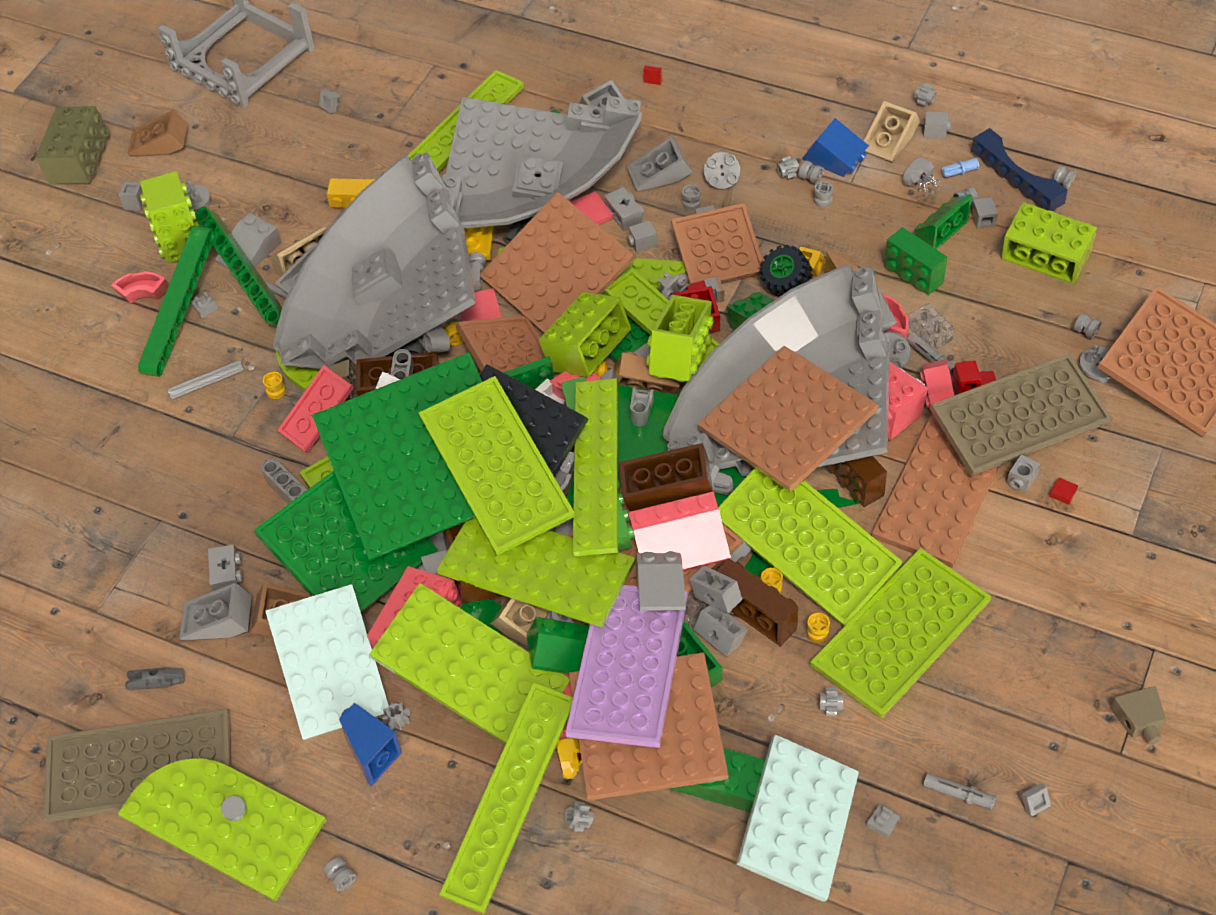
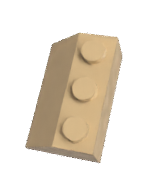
(288, 256)

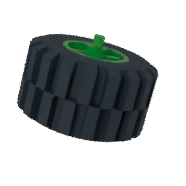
(784, 269)

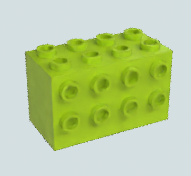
(168, 213)
(1048, 243)
(585, 334)
(680, 338)

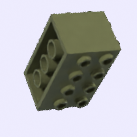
(72, 145)

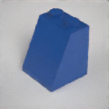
(837, 149)
(370, 741)

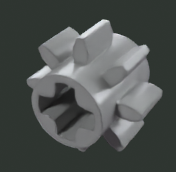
(925, 94)
(787, 167)
(831, 701)
(396, 716)
(578, 816)

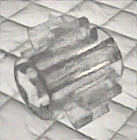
(930, 190)

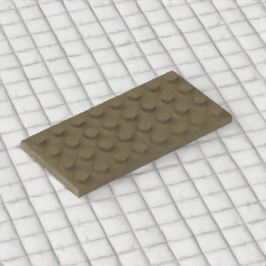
(1020, 414)
(102, 767)

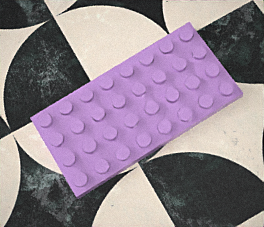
(627, 674)

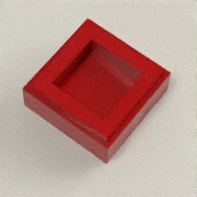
(652, 75)
(1064, 490)

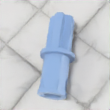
(960, 167)

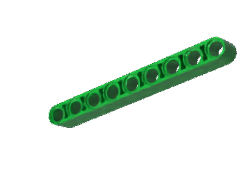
(241, 267)
(176, 301)

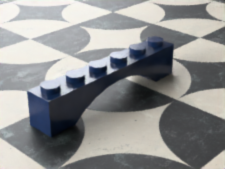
(1043, 191)

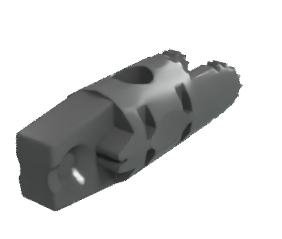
(154, 678)

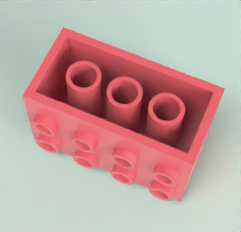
(905, 400)
(409, 581)

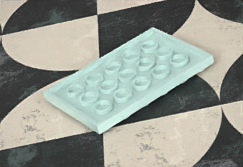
(326, 659)
(798, 818)

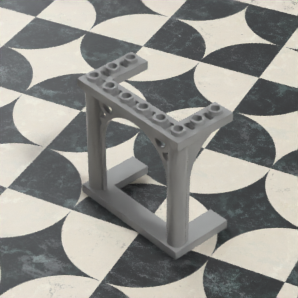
(233, 83)

